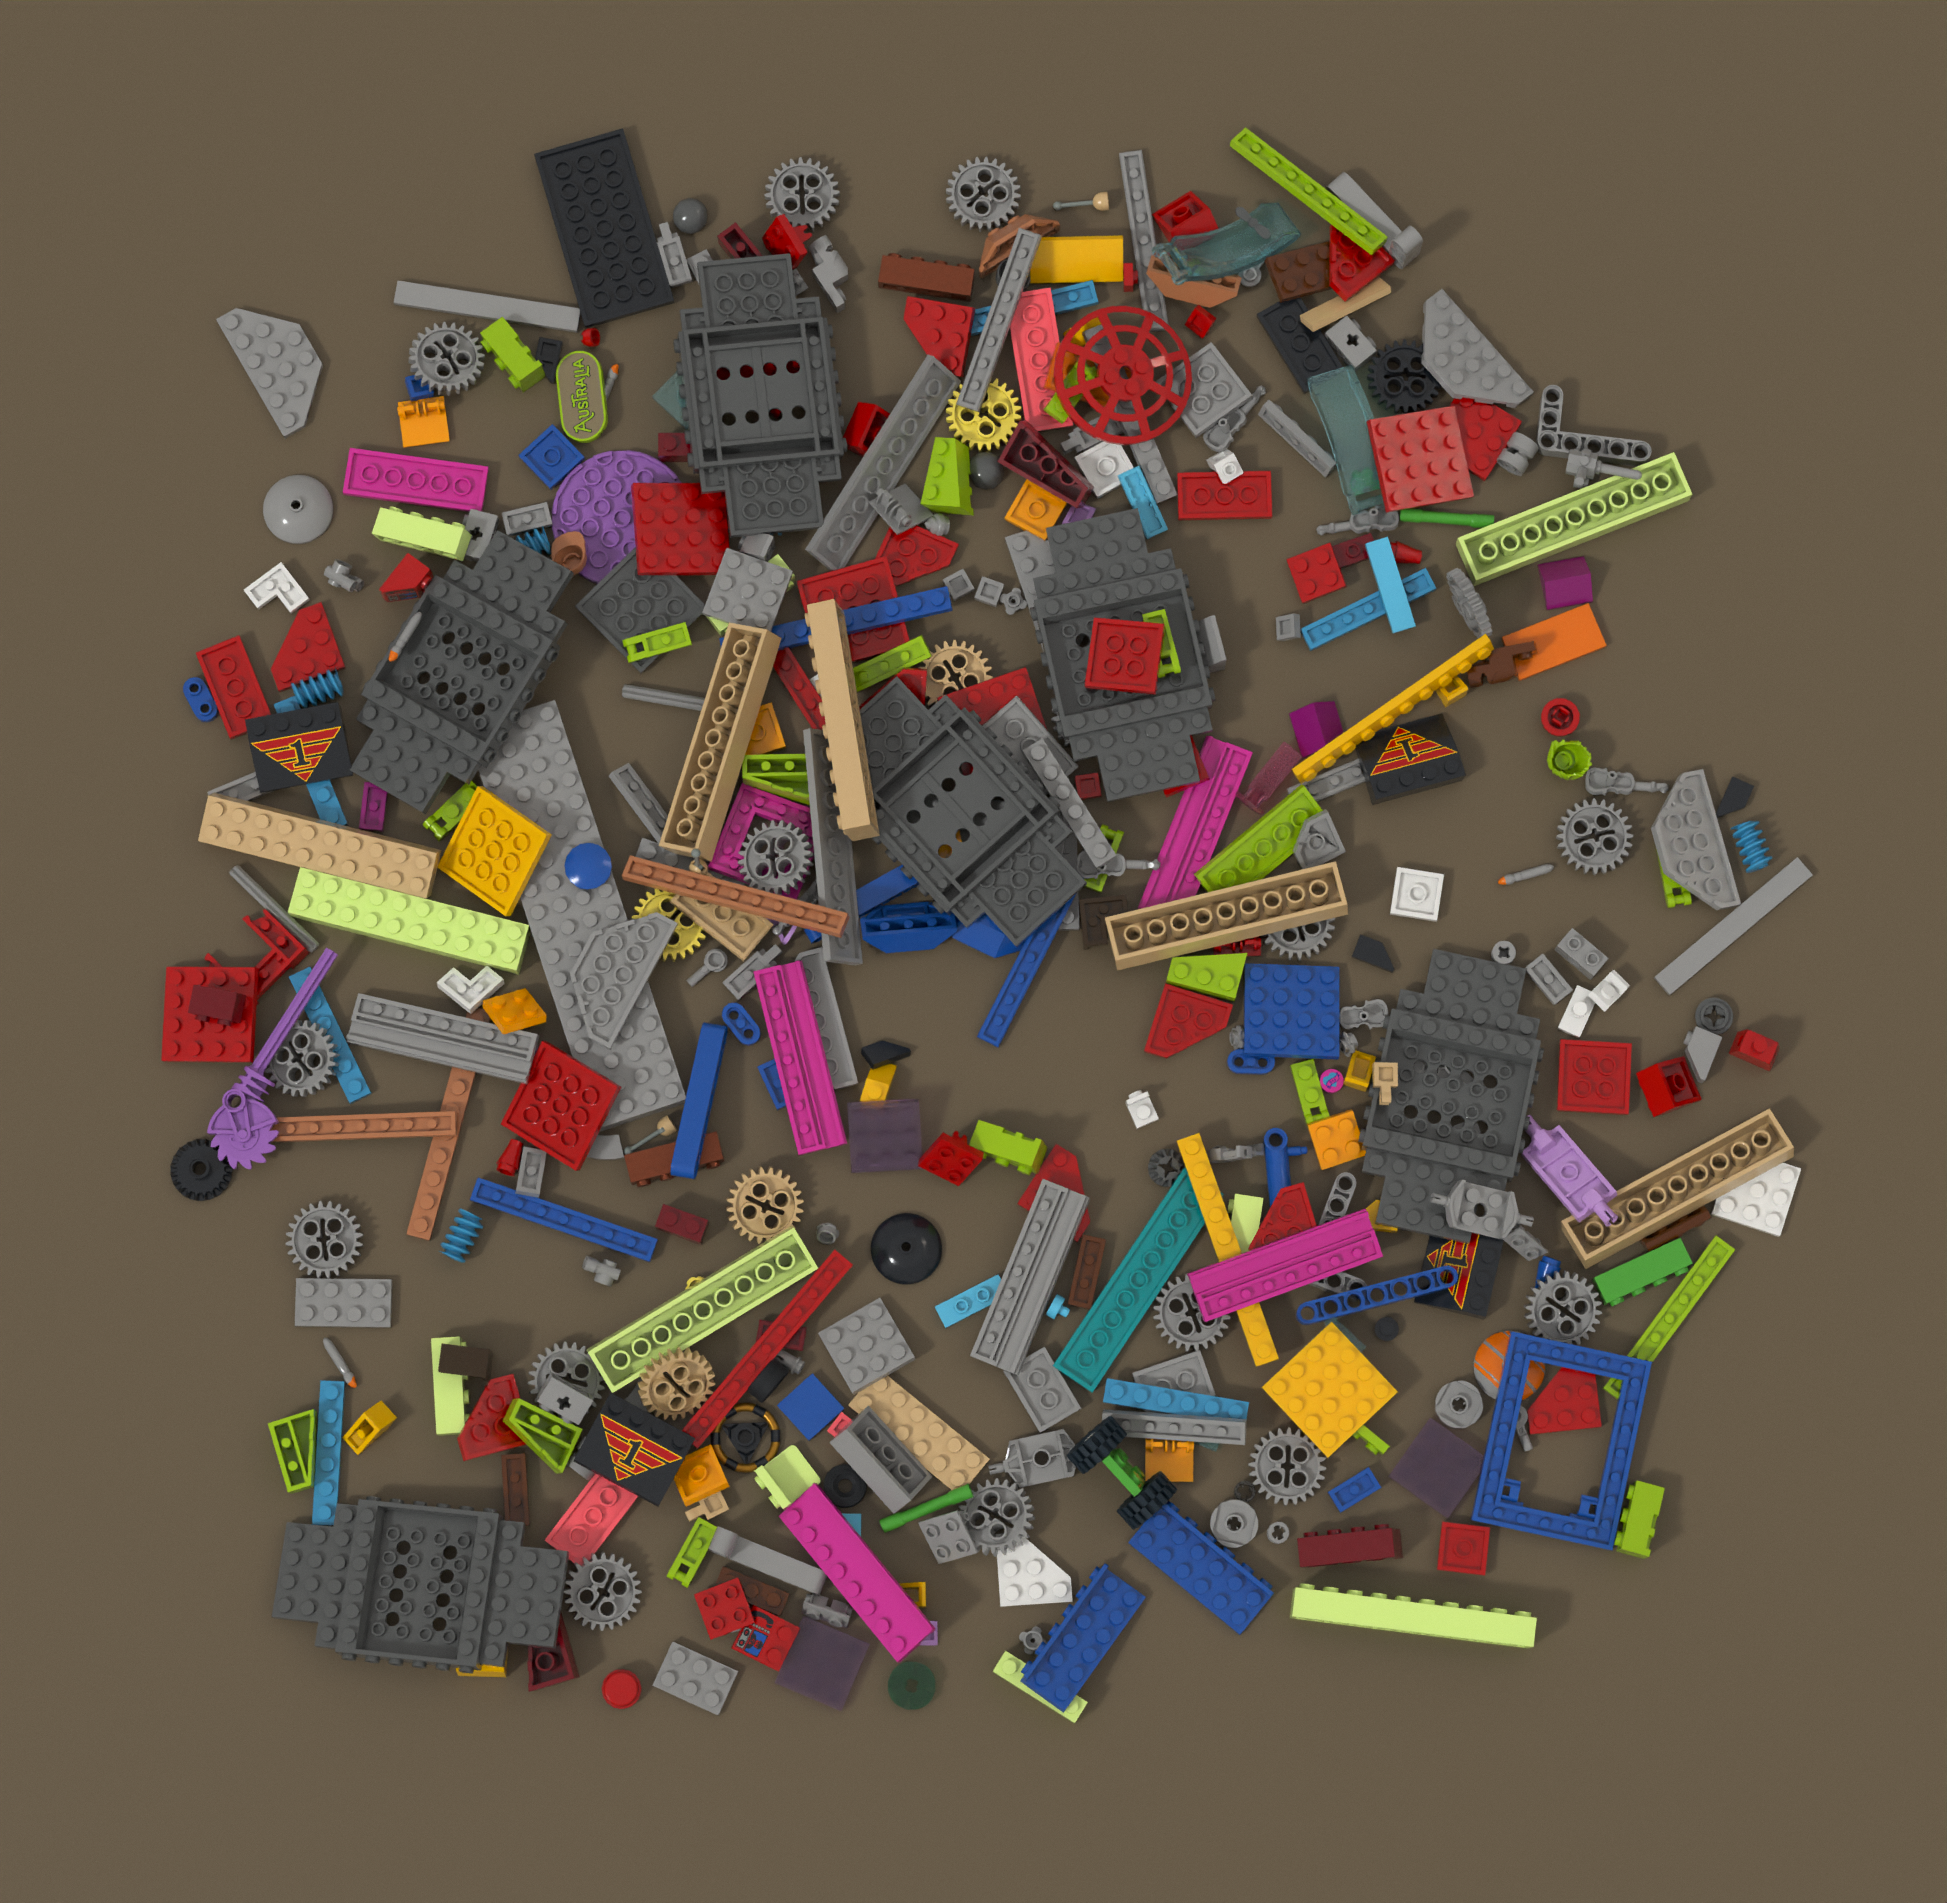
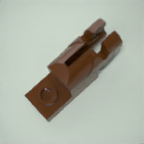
(1501, 664)

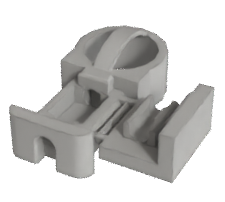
(1226, 1155)

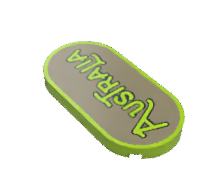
(581, 396)

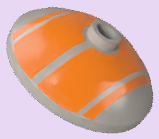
(1489, 1365)

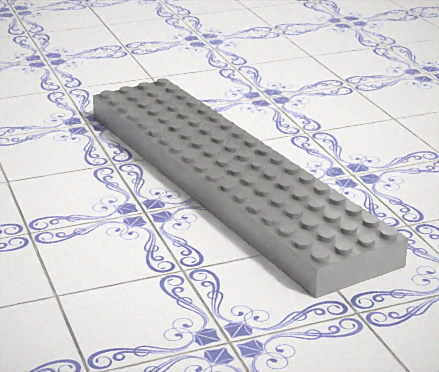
(542, 781)

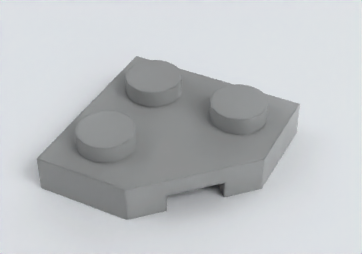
(1317, 841)

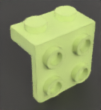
(786, 1477)

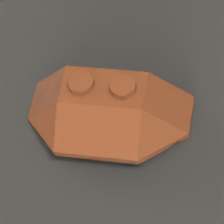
(1000, 241)
(1203, 293)

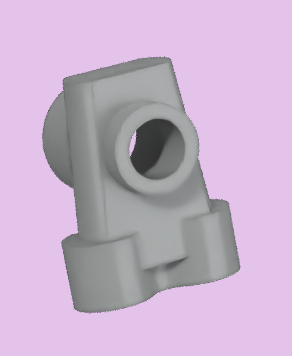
(340, 577)
(605, 1271)

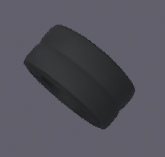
(768, 1380)
(841, 1499)

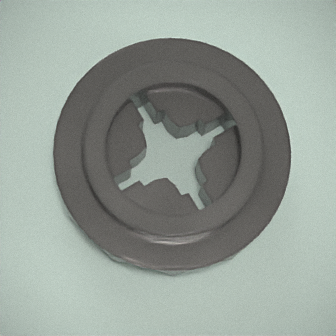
(1722, 1008)
(1157, 1172)

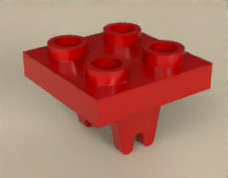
(785, 239)
(951, 1158)

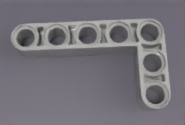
(1400, 245)
(1582, 441)
(1344, 1197)
(767, 1561)

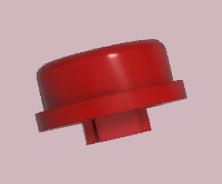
(1560, 717)
(621, 1689)

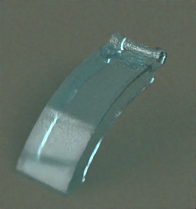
(1228, 248)
(1344, 417)

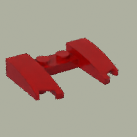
(285, 951)

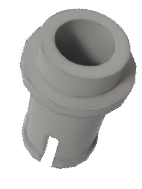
(790, 1362)

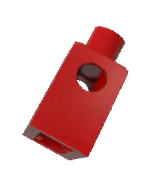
(1755, 1049)

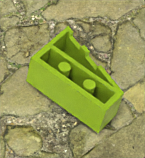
(512, 355)
(948, 478)
(778, 775)
(1208, 974)
(1009, 1147)
(543, 1433)
(296, 1449)
(1639, 1519)

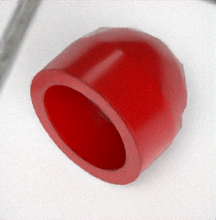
(591, 337)

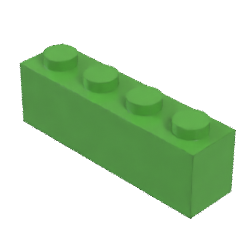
(1642, 1271)

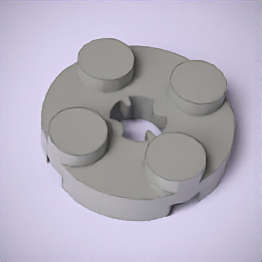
(1455, 1391)
(1223, 1531)

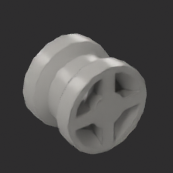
(1501, 955)

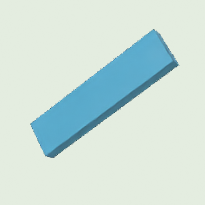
(1390, 585)

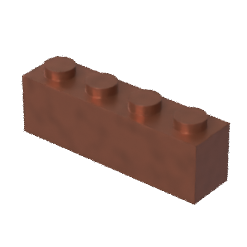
(926, 278)
(657, 1161)

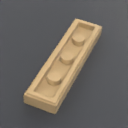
(1338, 308)

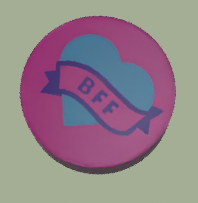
(1331, 1081)

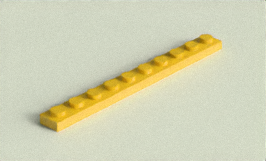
(1392, 709)
(1224, 1241)

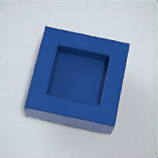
(415, 390)

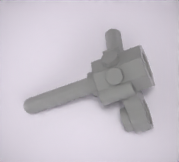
(1585, 464)

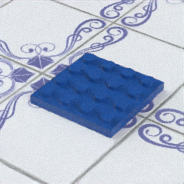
(1291, 1011)

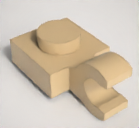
(1385, 1077)
(710, 1506)

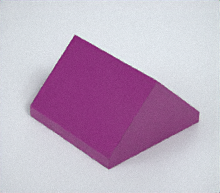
(1566, 583)
(1315, 726)

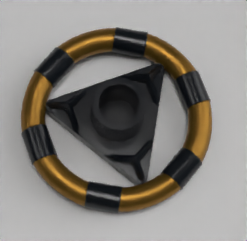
(746, 1438)

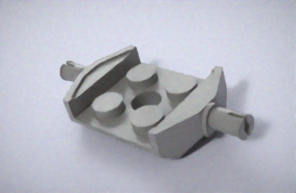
(1499, 1206)
(1022, 1465)

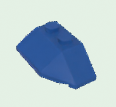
(907, 927)
(985, 937)

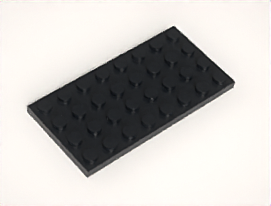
(604, 228)

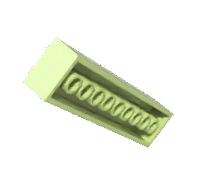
(1573, 519)
(409, 920)
(703, 1308)
(1413, 1617)

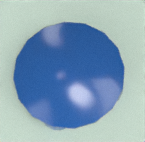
(588, 866)

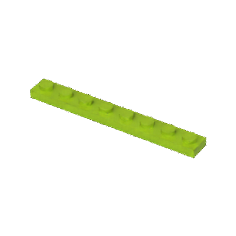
(1308, 191)
(1677, 1306)

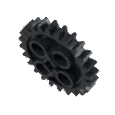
(1405, 397)

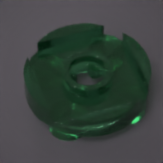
(925, 1688)

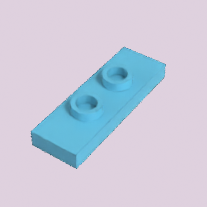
(1140, 497)
(968, 1302)

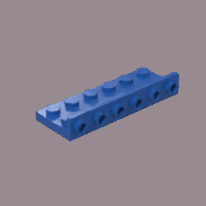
(1202, 1567)
(1081, 1638)

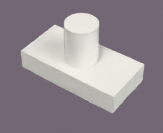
(1577, 1012)

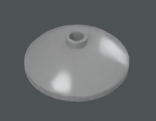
(299, 524)

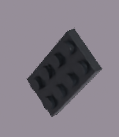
(1301, 349)

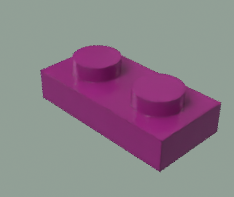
(373, 808)

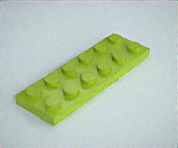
(1261, 845)

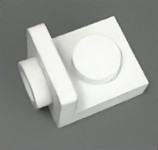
(1225, 465)
(1608, 990)
(1141, 1109)

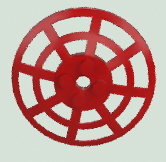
(1113, 384)

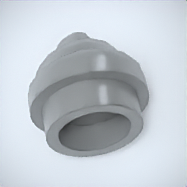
(938, 524)

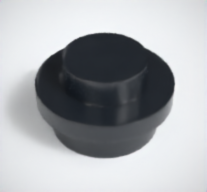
(1386, 1329)

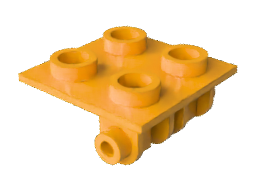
(423, 421)
(1171, 1458)

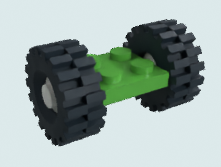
(1145, 1496)

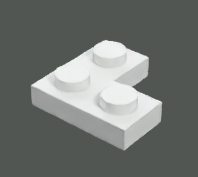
(277, 583)
(472, 992)

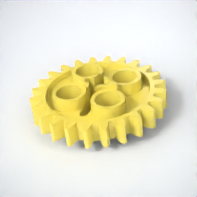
(970, 430)
(686, 936)

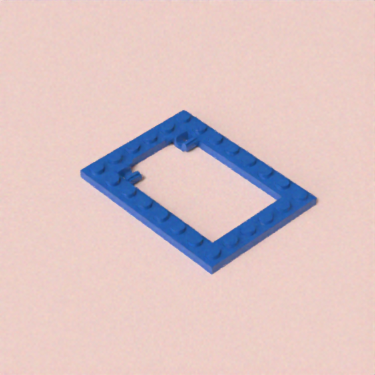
(1506, 1511)

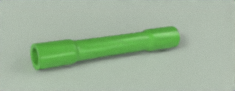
(1419, 515)
(951, 1498)

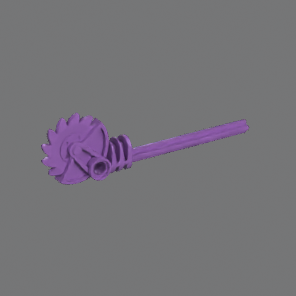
(246, 1130)

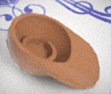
(570, 551)

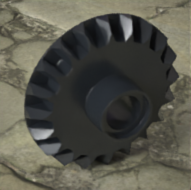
(204, 1186)

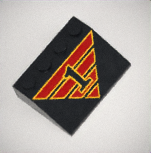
(299, 747)
(1409, 759)
(1476, 1272)
(634, 1449)

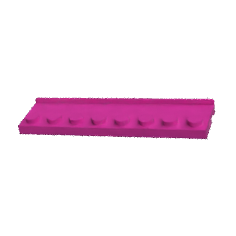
(1197, 824)
(800, 1057)
(1285, 1265)
(857, 1572)

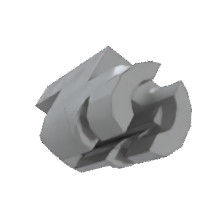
(830, 271)

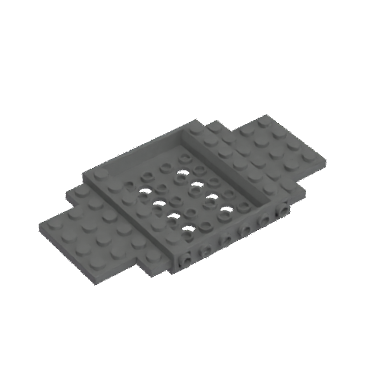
(770, 465)
(1110, 575)
(502, 612)
(1006, 864)
(1466, 1024)
(347, 1575)

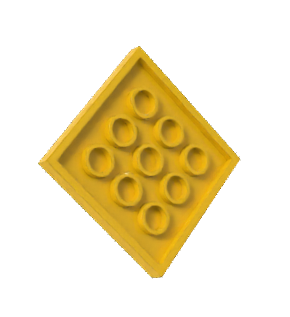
(494, 851)
(1329, 1389)

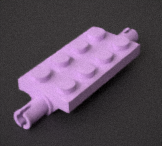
(1569, 1173)

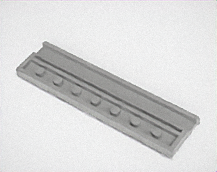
(442, 1038)
(1030, 1277)

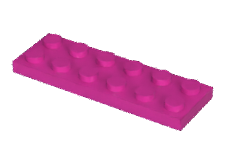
(415, 480)

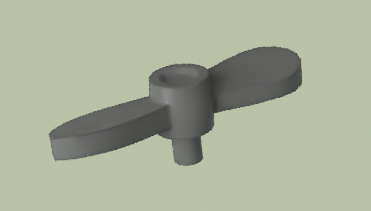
(1261, 230)

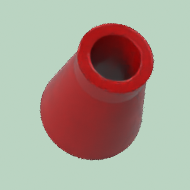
(1405, 553)
(510, 1158)

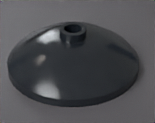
(911, 1265)

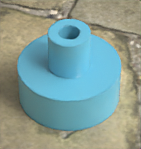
(1057, 1308)

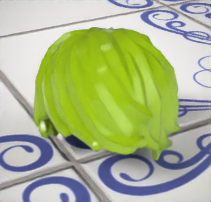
(1568, 759)

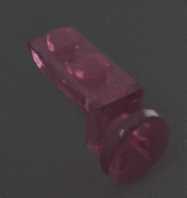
(1269, 777)

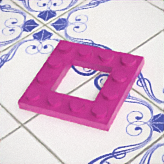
(747, 804)

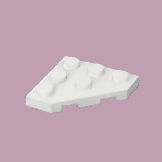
(1761, 1201)
(1030, 1577)

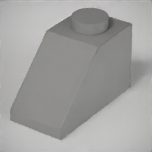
(758, 546)
(1701, 1051)

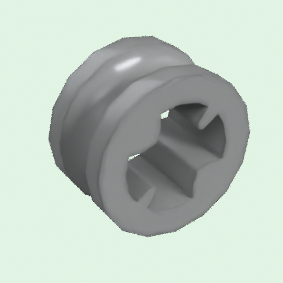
(1270, 1530)

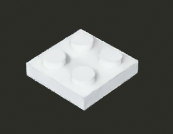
(1102, 465)
(1416, 894)

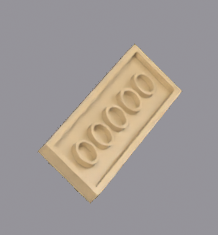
(923, 1433)

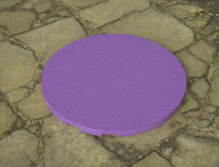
(599, 505)

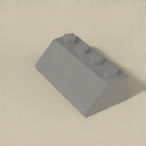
(881, 1459)

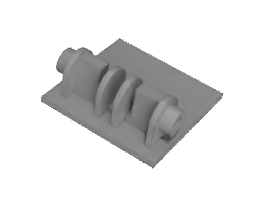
(900, 508)
(948, 1536)

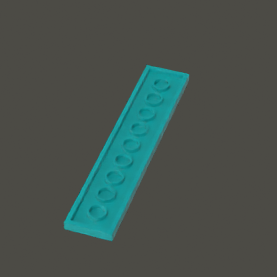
(1133, 1286)

